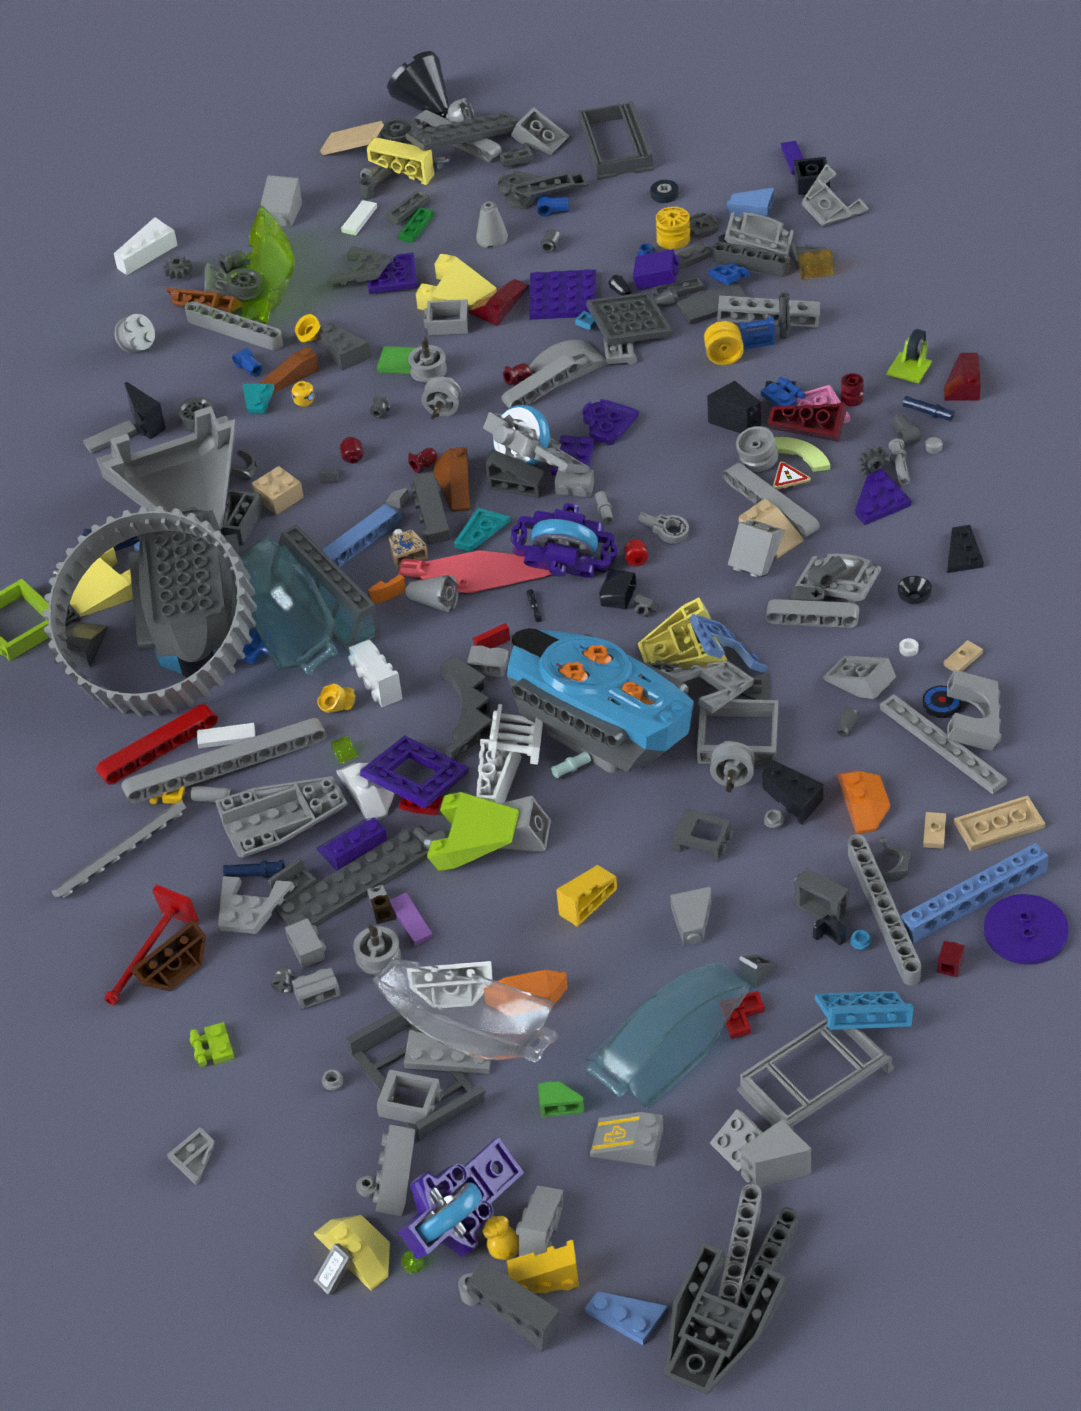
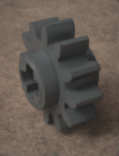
(177, 267)
(873, 460)

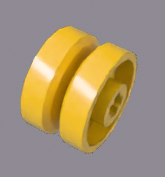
(723, 343)

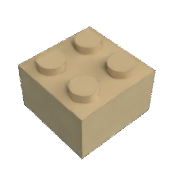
(278, 490)

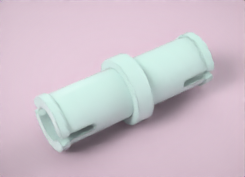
(571, 764)

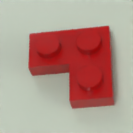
(738, 1024)

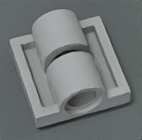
(733, 1136)

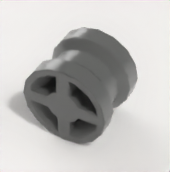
(282, 980)

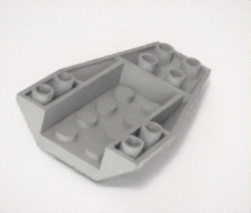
(278, 812)

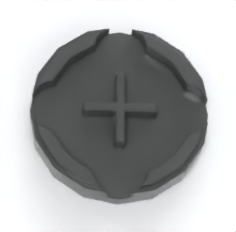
(703, 225)

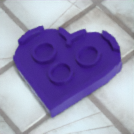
(608, 420)

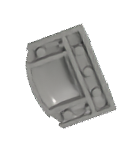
(758, 232)
(579, 350)
(851, 583)

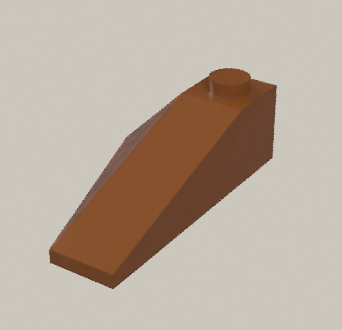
(293, 369)
(452, 474)

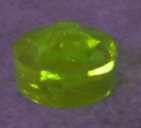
(411, 1264)

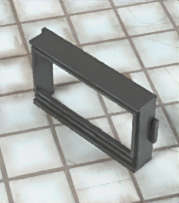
(612, 167)

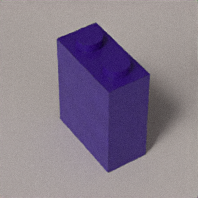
(655, 269)

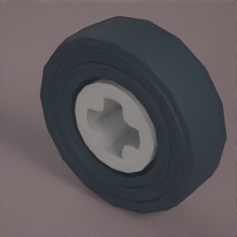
(664, 191)

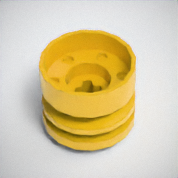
(673, 228)

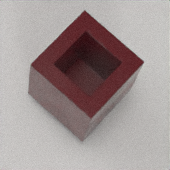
(950, 958)

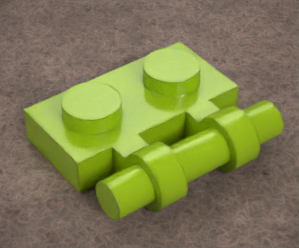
(218, 1042)

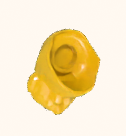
(335, 698)
(501, 1238)

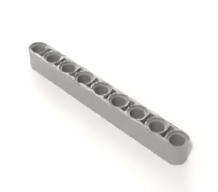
(884, 910)

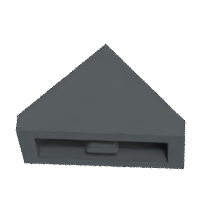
(754, 969)

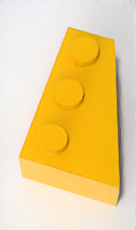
(585, 894)
(546, 1271)

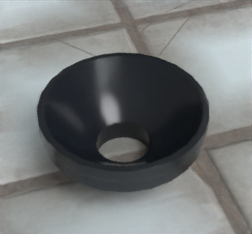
(914, 585)

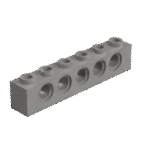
(753, 309)

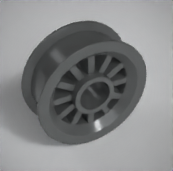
(243, 284)
(186, 411)

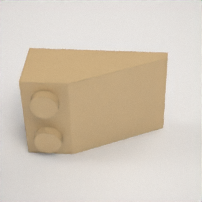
(771, 514)

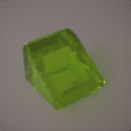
(343, 749)

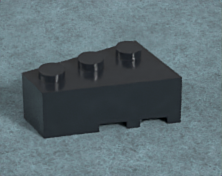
(793, 789)

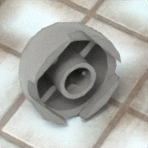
(459, 111)

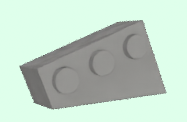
(539, 1220)

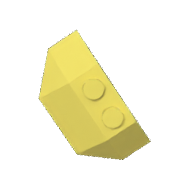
(364, 1243)

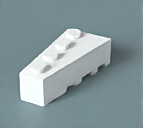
(496, 774)

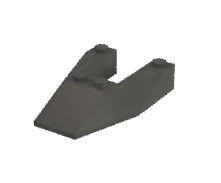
(711, 1333)

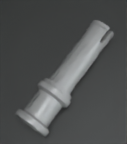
(898, 456)

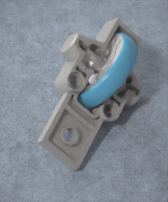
(526, 437)

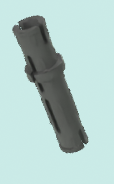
(784, 315)

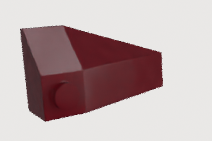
(499, 302)
(964, 379)

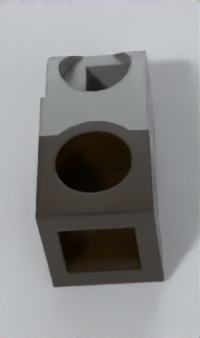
(380, 904)

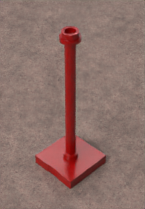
(170, 904)

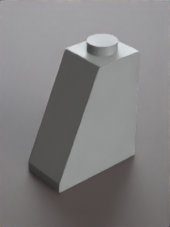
(691, 914)

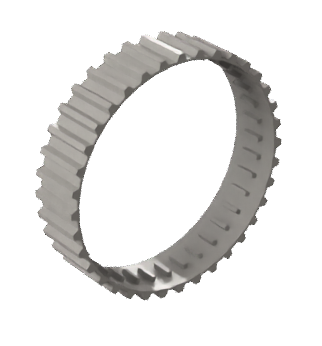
(92, 548)

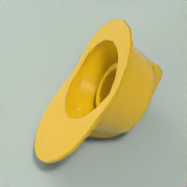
(307, 328)

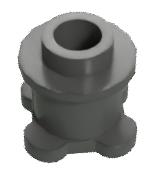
(379, 407)

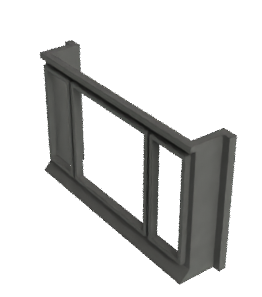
(381, 1031)

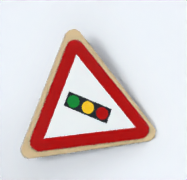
(789, 476)

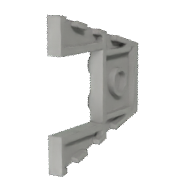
(723, 676)

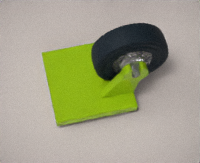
(912, 362)

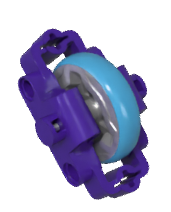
(564, 542)

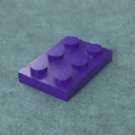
(577, 447)

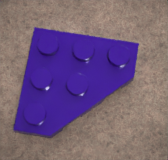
(396, 276)
(880, 498)

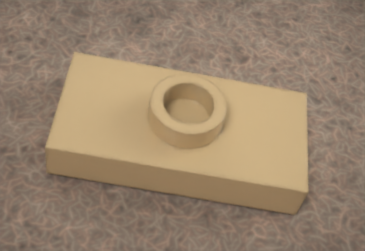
(963, 656)
(934, 830)

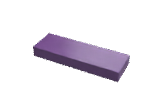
(410, 919)

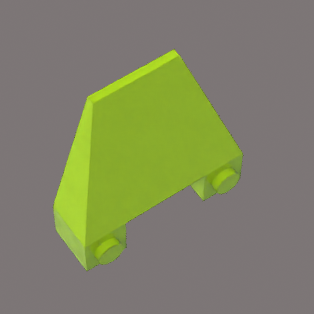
(475, 831)

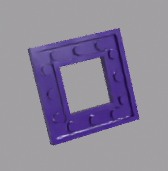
(447, 771)

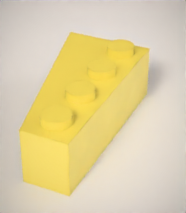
(402, 158)

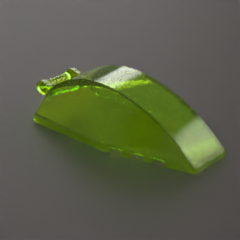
(274, 262)

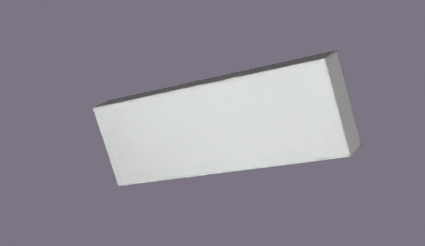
(359, 217)
(225, 735)

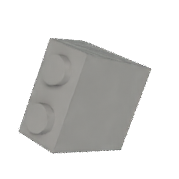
(282, 199)
(755, 547)
(531, 827)
(775, 1156)

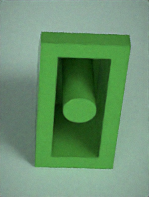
(559, 1099)

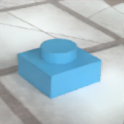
(585, 320)

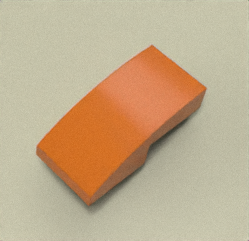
(385, 591)

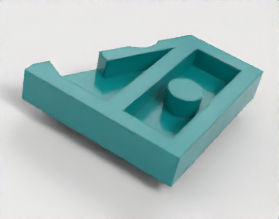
(257, 397)

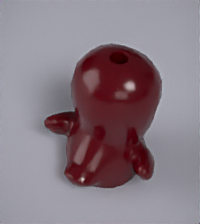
(517, 373)
(423, 459)

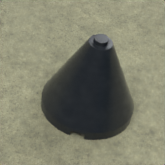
(421, 84)

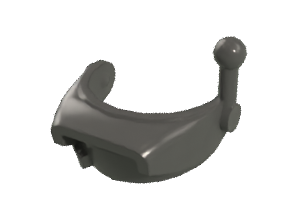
(251, 463)
(901, 868)

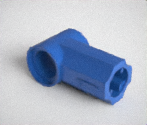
(549, 205)
(246, 360)

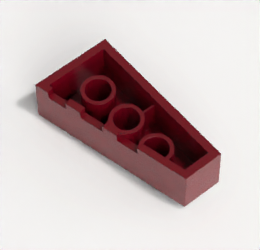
(816, 421)

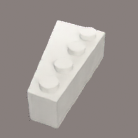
(145, 246)
(376, 673)

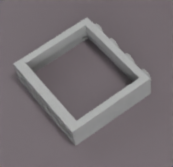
(741, 708)

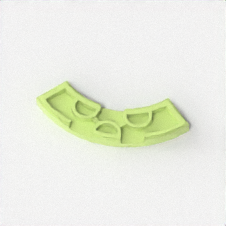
(809, 453)

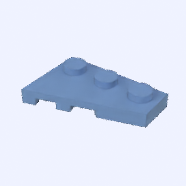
(626, 1315)

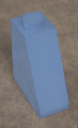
(754, 202)

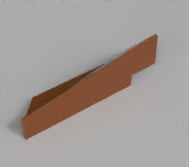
(181, 297)

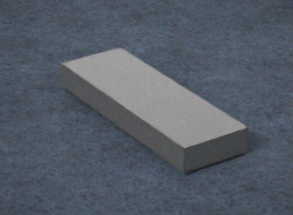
(103, 438)

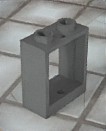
(825, 888)

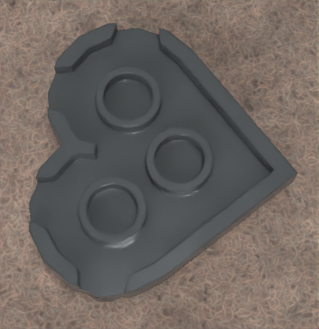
(515, 199)

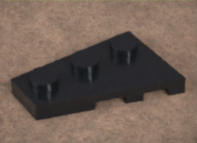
(963, 550)

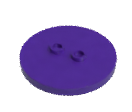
(1026, 929)

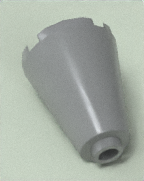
(491, 227)
(434, 592)

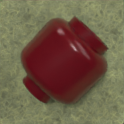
(351, 450)

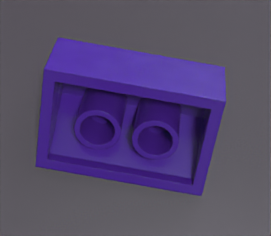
(353, 843)

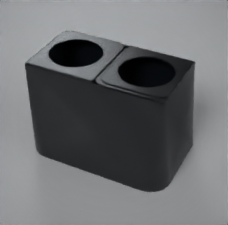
(617, 589)

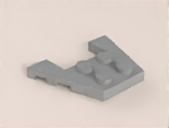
(825, 205)
(245, 912)

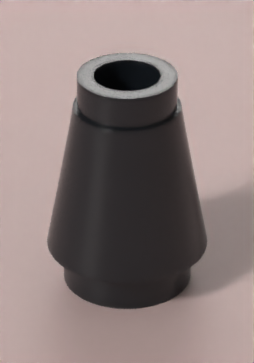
(619, 285)

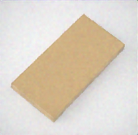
(351, 138)
(999, 823)

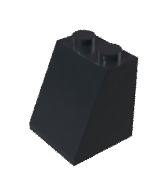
(733, 408)

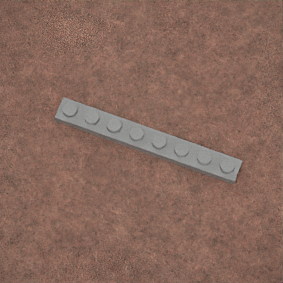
(937, 740)
(112, 855)

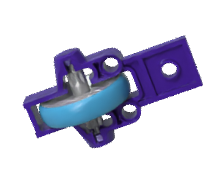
(454, 1202)

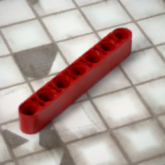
(156, 744)

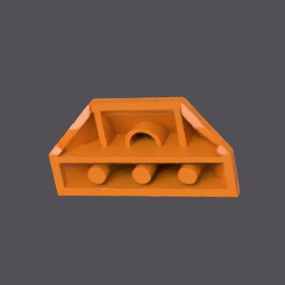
(864, 799)
(543, 983)

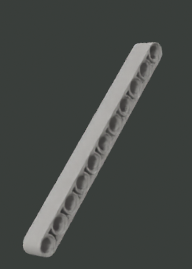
(223, 760)

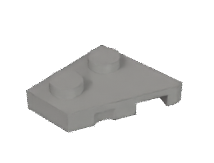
(193, 1154)

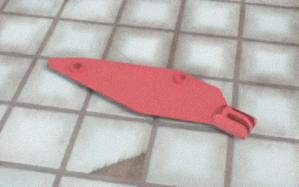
(475, 570)

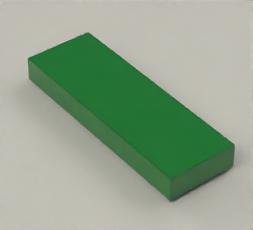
(416, 225)

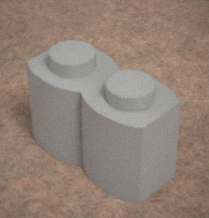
(488, 661)

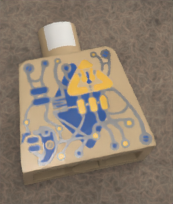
(407, 546)

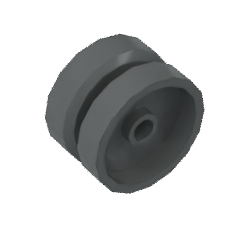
(396, 130)

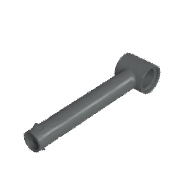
(368, 185)

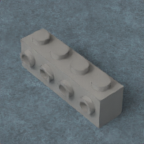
(395, 1170)

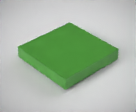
(394, 360)

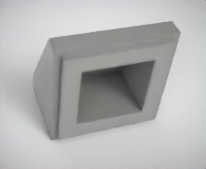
(398, 498)

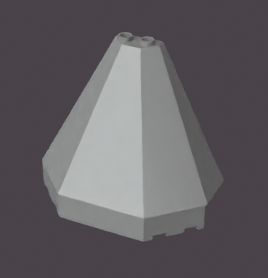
(178, 472)

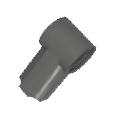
(905, 430)
(823, 575)

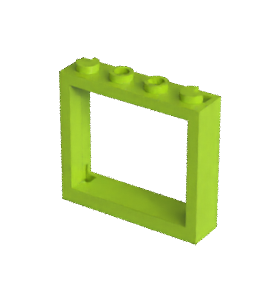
(31, 637)

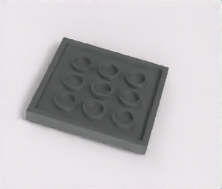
(629, 318)

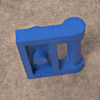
(758, 337)

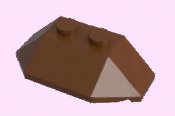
(173, 959)

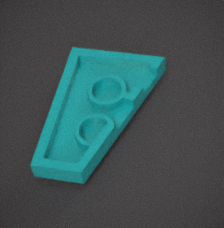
(480, 528)

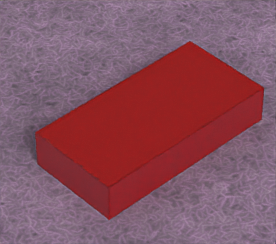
(493, 637)

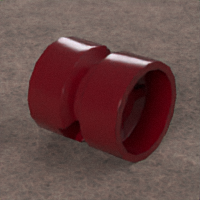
(852, 389)

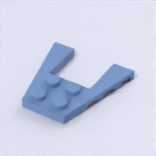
(707, 628)

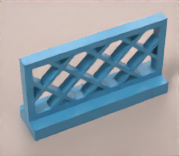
(869, 1014)

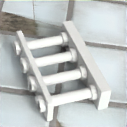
(533, 740)

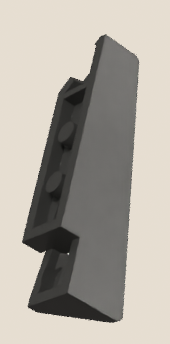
(550, 184)

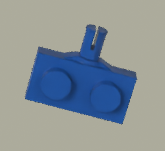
(255, 649)

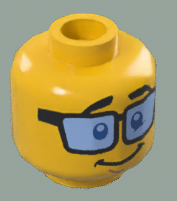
(303, 393)

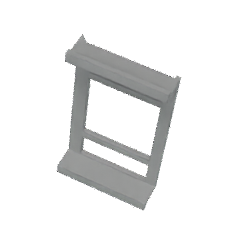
(772, 1113)

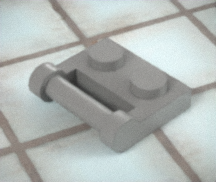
(614, 353)

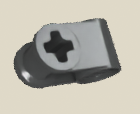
(807, 594)

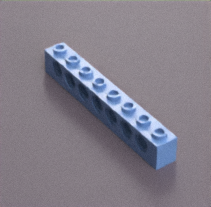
(975, 892)

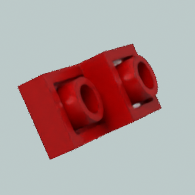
(432, 809)

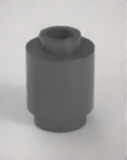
(550, 240)

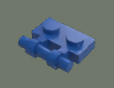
(729, 273)
(777, 393)

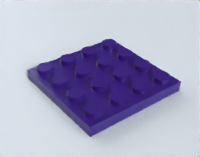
(561, 293)

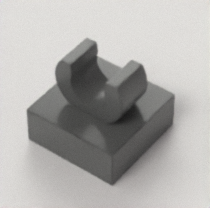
(645, 603)

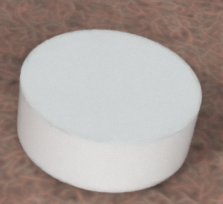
(908, 647)

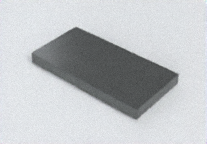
(705, 305)

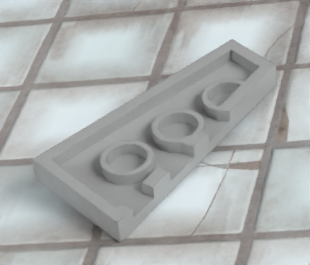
(429, 1054)

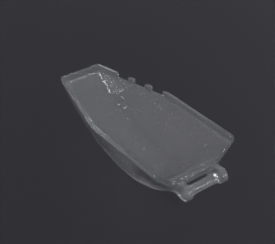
(467, 1012)

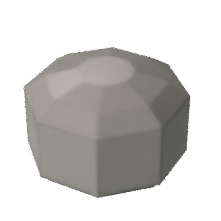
(933, 445)

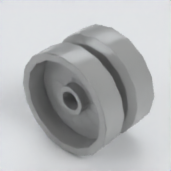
(757, 449)

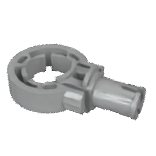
(661, 523)

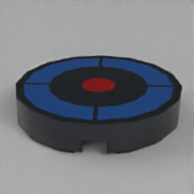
(939, 704)

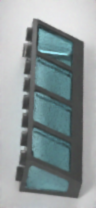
(348, 604)

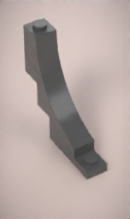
(473, 721)

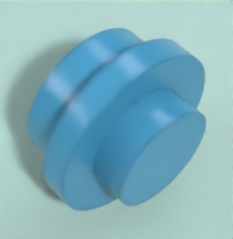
(860, 939)

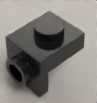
(831, 928)

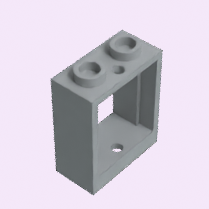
(447, 308)
(388, 1109)

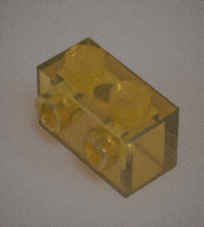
(816, 264)

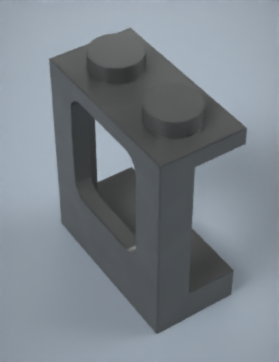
(686, 825)

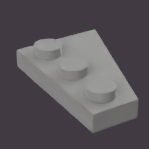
(215, 279)

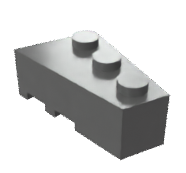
(343, 346)
(513, 475)

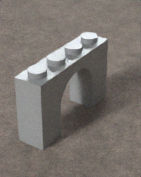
(985, 696)

